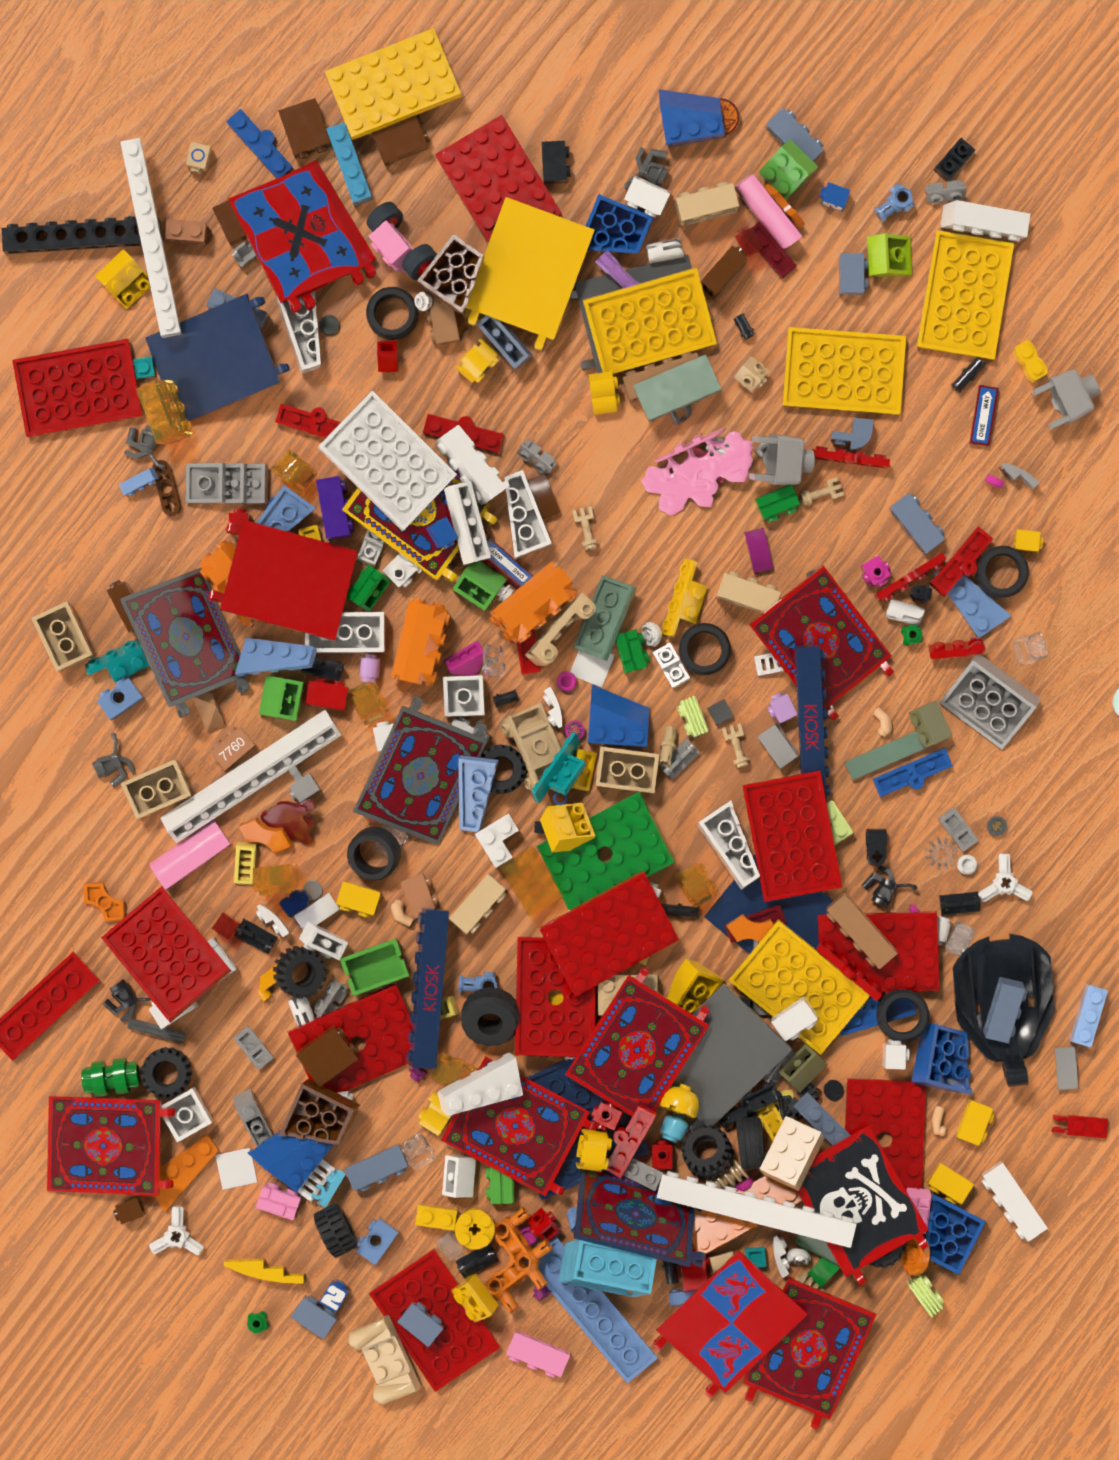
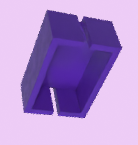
(332, 501)

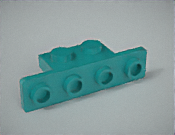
(120, 661)
(562, 771)

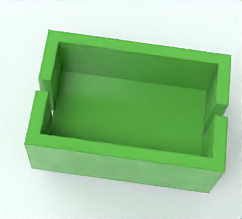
(375, 966)

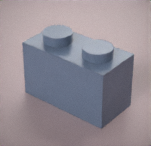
(852, 274)
(314, 1316)
(421, 1323)

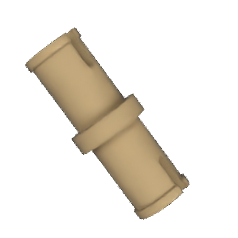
(667, 746)

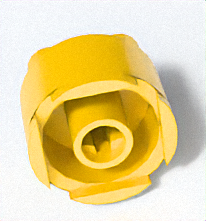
(476, 361)
(593, 1149)
(483, 1220)

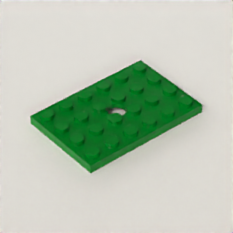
(635, 846)

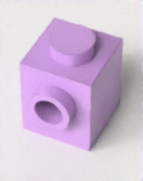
(781, 707)

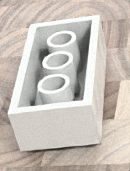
(356, 634)

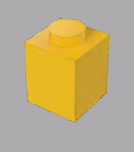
(1027, 541)

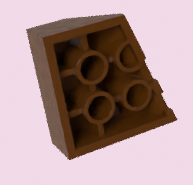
(453, 273)
(319, 1114)

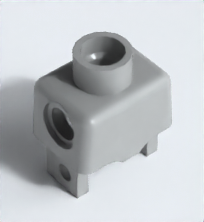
(1070, 396)
(784, 459)

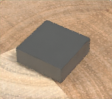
(720, 712)

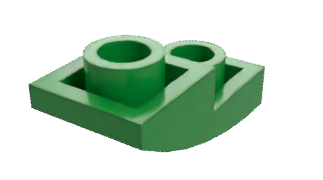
(823, 1271)

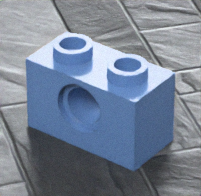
(131, 697)
(368, 1249)

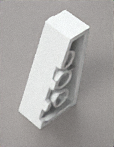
(985, 220)
(303, 334)
(470, 465)
(525, 519)
(727, 840)
(483, 1087)

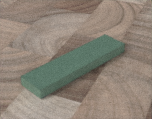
(884, 755)

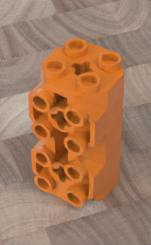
(217, 568)
(533, 603)
(421, 642)

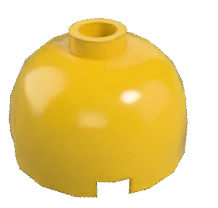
(681, 1101)

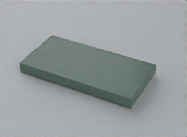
(677, 388)
(601, 629)

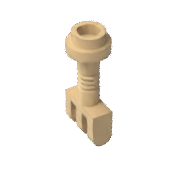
(806, 497)
(590, 543)
(741, 761)

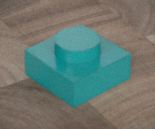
(144, 367)
(756, 1255)

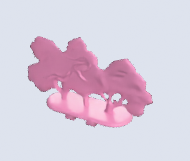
(696, 475)

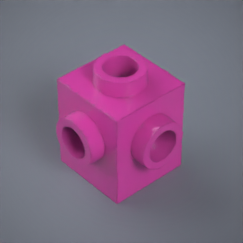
(876, 564)

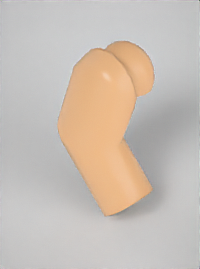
(885, 722)
(398, 913)
(936, 1121)

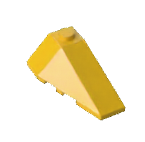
(693, 985)

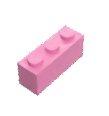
(537, 1354)

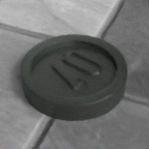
(329, 324)

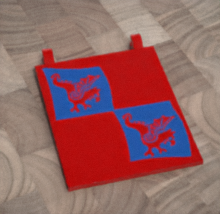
(730, 1322)

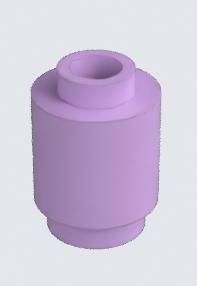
(369, 668)

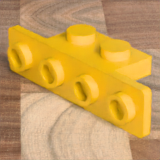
(686, 599)

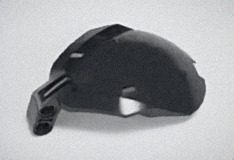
(976, 980)

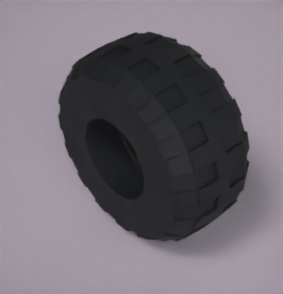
(495, 1002)

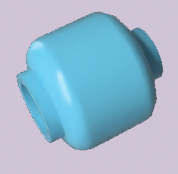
(674, 1127)

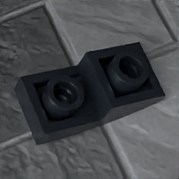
(954, 159)

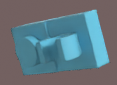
(334, 1180)

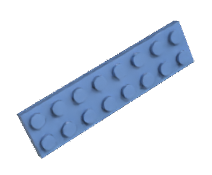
(598, 1318)

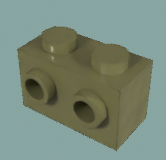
(930, 724)
(802, 1068)

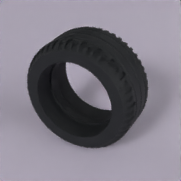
(378, 297)
(1021, 563)
(719, 634)
(362, 868)
(923, 1017)
(750, 1142)

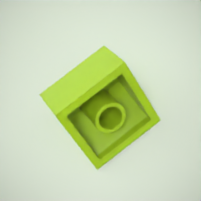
(889, 255)

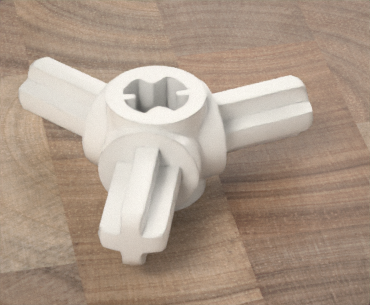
(1013, 887)
(184, 1240)

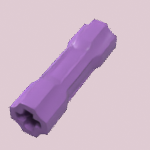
(611, 266)

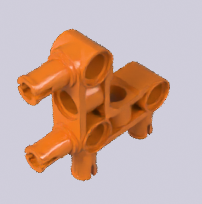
(518, 1249)

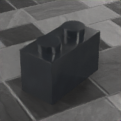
(554, 162)

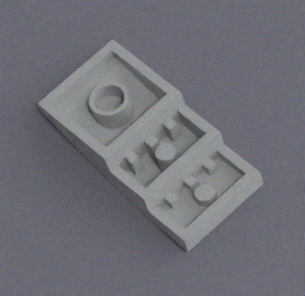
(227, 483)

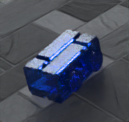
(295, 902)

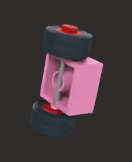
(393, 245)

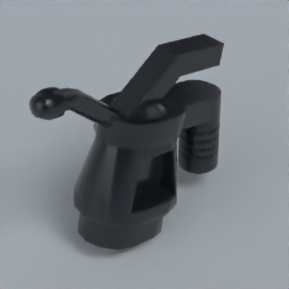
(885, 891)
(124, 995)

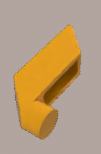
(266, 981)

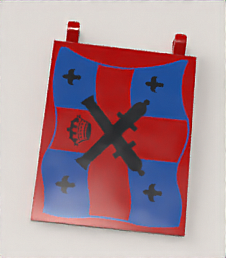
(297, 234)

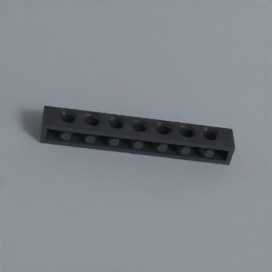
(12, 246)

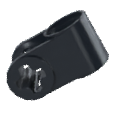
(876, 842)

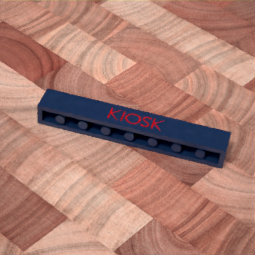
(811, 711)
(428, 988)

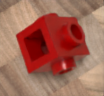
(612, 1121)
(544, 1225)

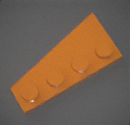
(184, 1169)

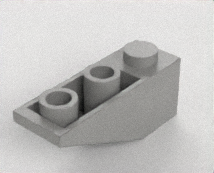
(252, 1116)

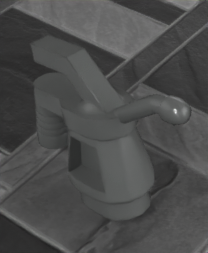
(650, 170)
(146, 444)
(108, 764)

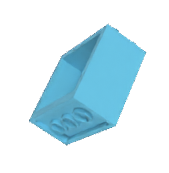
(606, 1269)

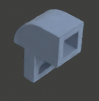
(859, 436)

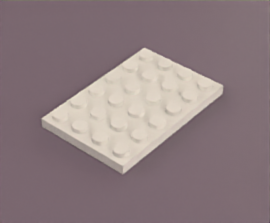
(387, 460)

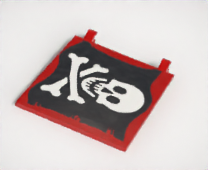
(862, 1184)

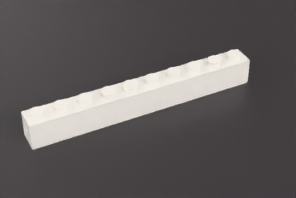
(151, 238)
(250, 776)
(756, 1209)

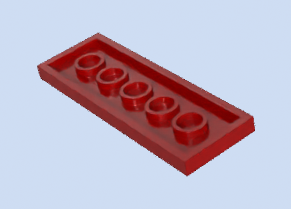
(45, 1004)

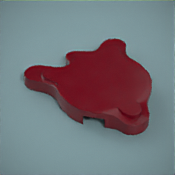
(292, 818)

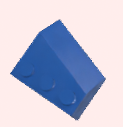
(690, 118)
(617, 226)
(617, 720)
(943, 1059)
(290, 1158)
(951, 1233)

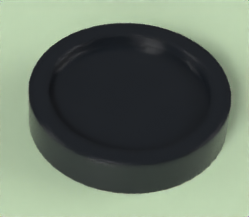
(833, 1089)

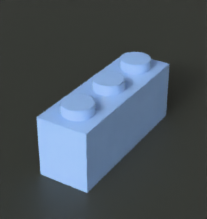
(1088, 1015)

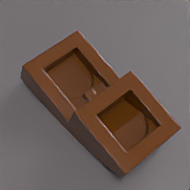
(543, 496)

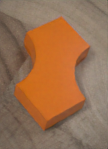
(791, 214)
(256, 831)
(97, 895)
(746, 929)

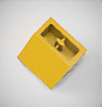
(124, 279)
(566, 826)
(475, 1298)

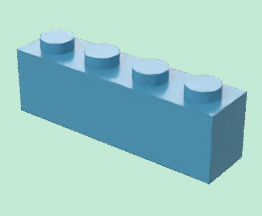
(349, 164)

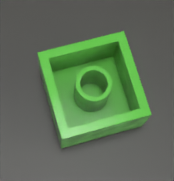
(788, 169)

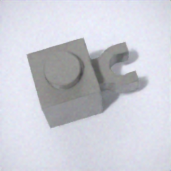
(303, 787)

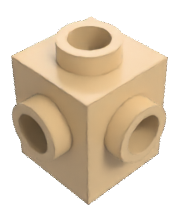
(752, 374)

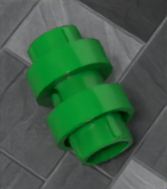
(123, 1077)

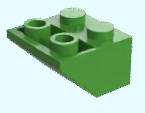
(479, 584)
(281, 698)

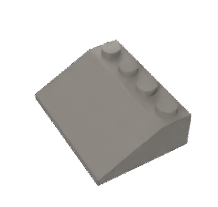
(990, 701)

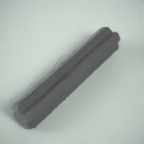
(155, 1030)

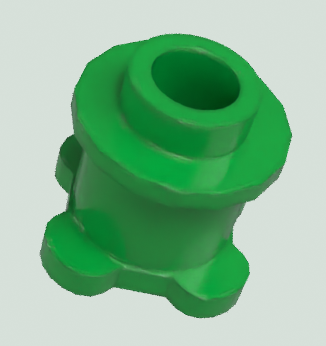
(907, 639)
(261, 1317)

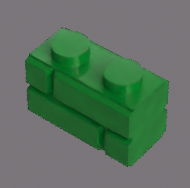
(777, 503)
(368, 588)
(631, 651)

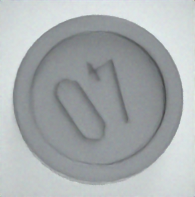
(313, 888)

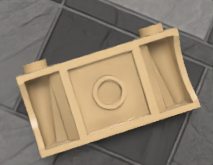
(543, 651)
(534, 740)
(386, 1360)

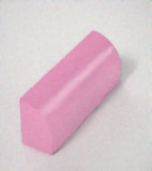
(767, 211)
(190, 854)

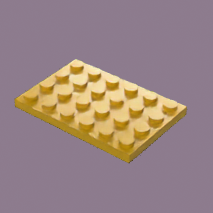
(393, 84)
(965, 295)
(650, 321)
(844, 371)
(787, 969)

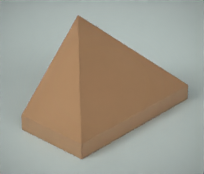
(209, 711)

